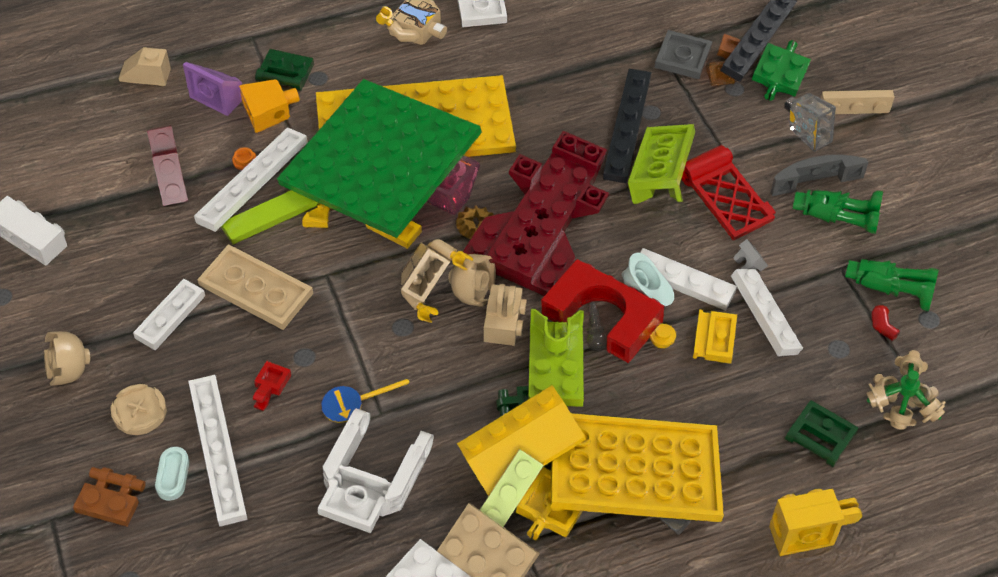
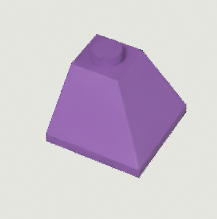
(212, 88)

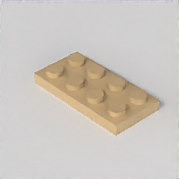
(255, 286)

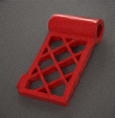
(713, 165)

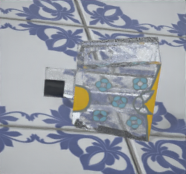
(812, 120)

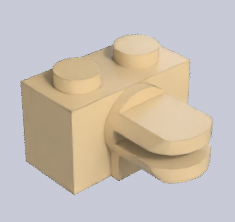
(503, 314)

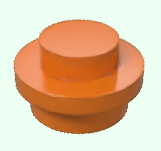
(242, 158)

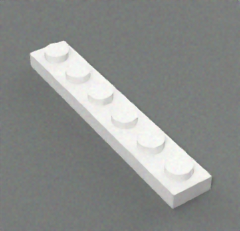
(250, 179)
(217, 451)

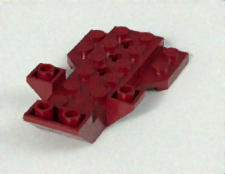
(531, 241)

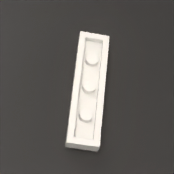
(693, 282)
(766, 312)

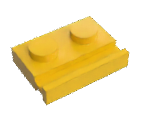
(715, 336)

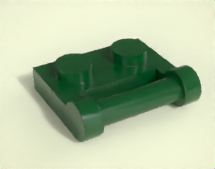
(286, 68)
(825, 426)

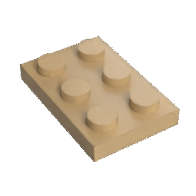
(485, 547)

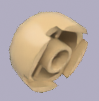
(472, 284)
(65, 357)

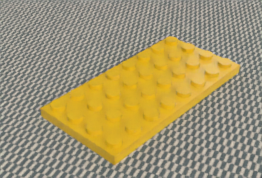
(472, 99)

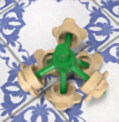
(913, 392)

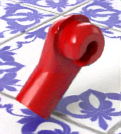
(880, 322)

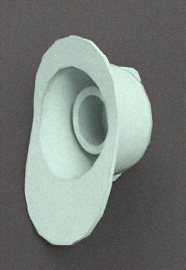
(647, 279)

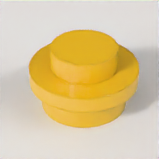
(663, 336)

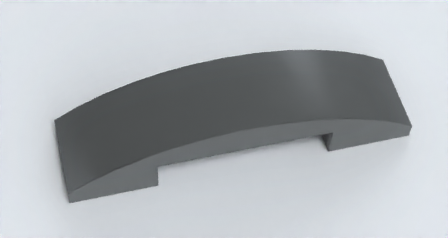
(844, 166)

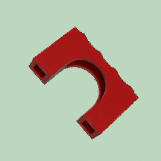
(586, 284)

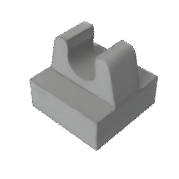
(750, 253)

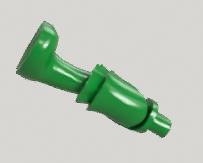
(831, 205)
(887, 279)

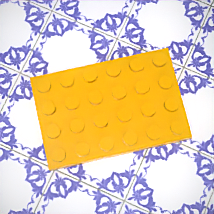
(641, 469)

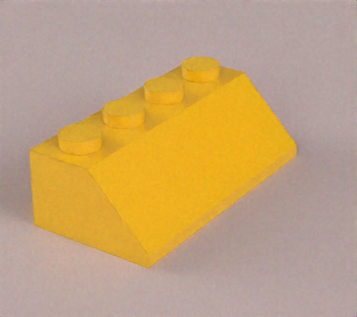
(537, 427)

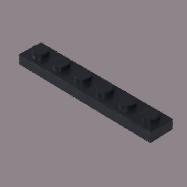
(757, 38)
(627, 126)

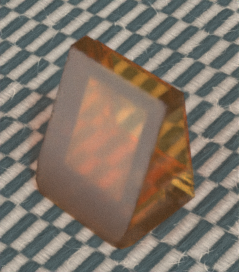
(716, 76)

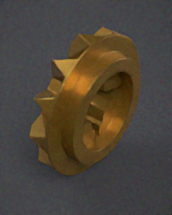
(465, 220)

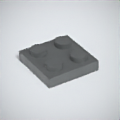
(683, 54)

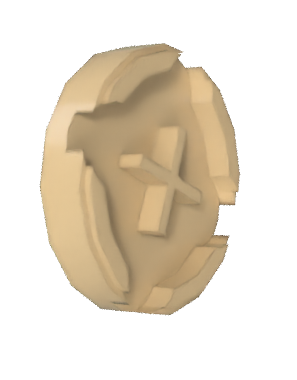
(138, 409)

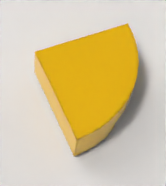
(317, 217)

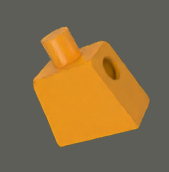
(267, 103)

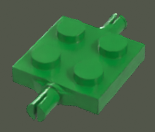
(781, 70)

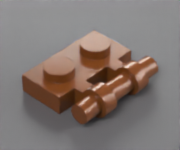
(109, 504)

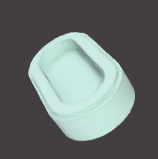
(172, 473)

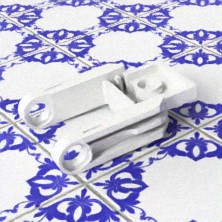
(362, 497)

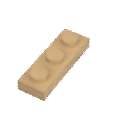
(860, 101)

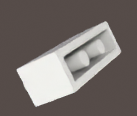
(30, 231)

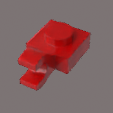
(269, 381)

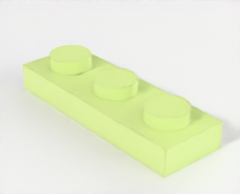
(511, 487)

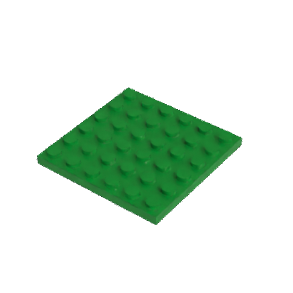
(379, 157)

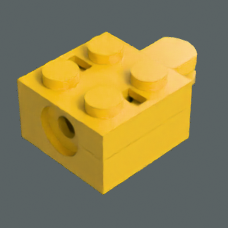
(811, 520)

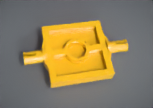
(537, 507)

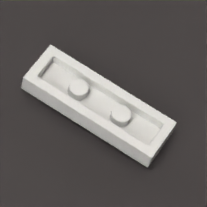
(169, 314)

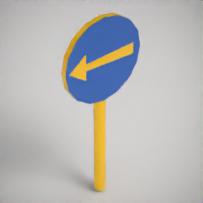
(343, 400)

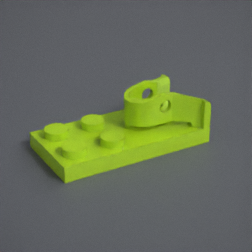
(661, 161)
(557, 357)

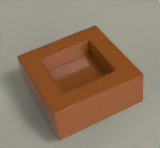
(727, 45)

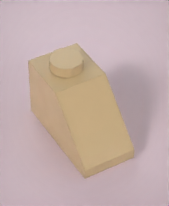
(146, 67)

